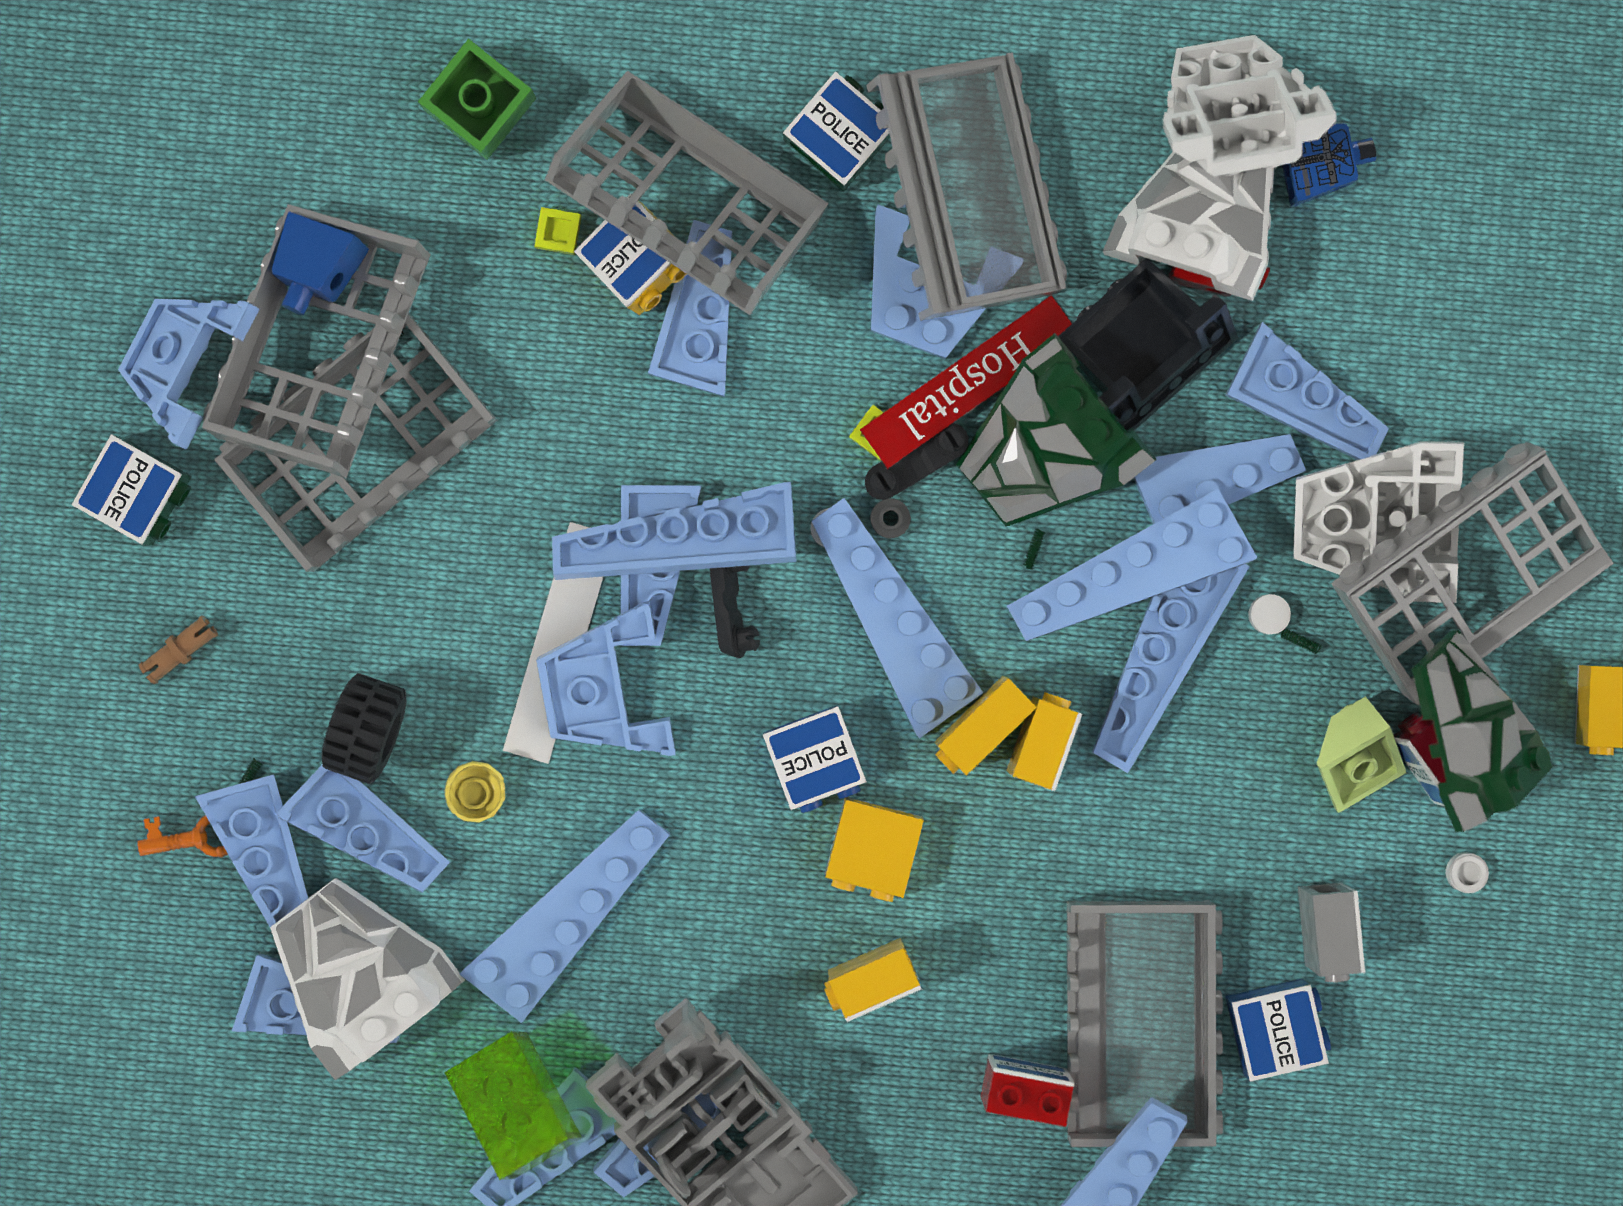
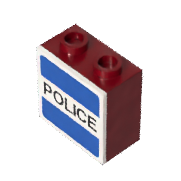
(1413, 744)

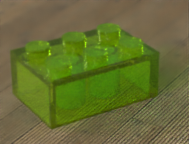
(513, 1105)

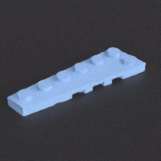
(712, 535)
(1164, 556)
(908, 644)
(1159, 660)
(545, 939)
(1133, 1159)

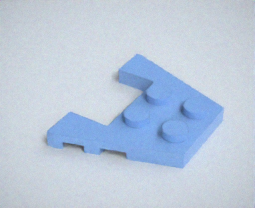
(899, 301)
(169, 350)
(586, 691)

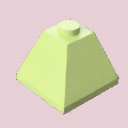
(1358, 754)

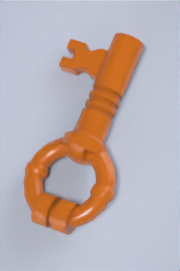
(196, 838)

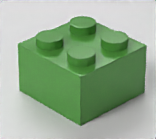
(477, 99)

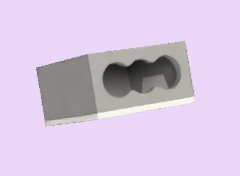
(1331, 930)

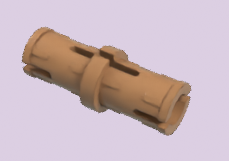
(178, 649)

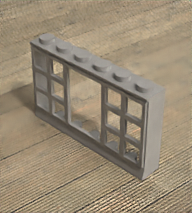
(712, 149)
(245, 355)
(390, 490)
(1451, 512)

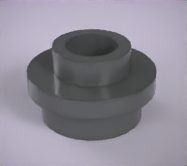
(890, 531)

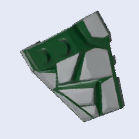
(1049, 441)
(1482, 736)

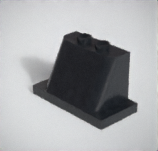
(1146, 342)

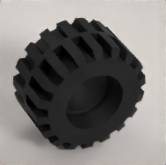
(363, 728)

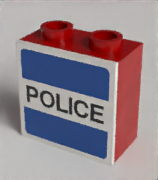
(1027, 1090)

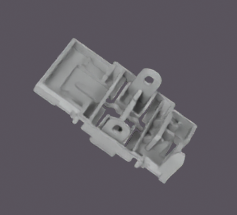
(646, 1101)

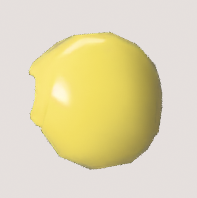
(475, 791)

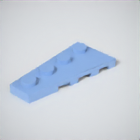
(695, 327)
(1233, 468)
(364, 827)
(258, 843)
(269, 1001)

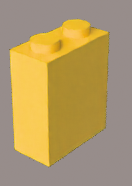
(983, 726)

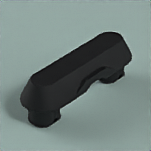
(918, 464)
(731, 635)

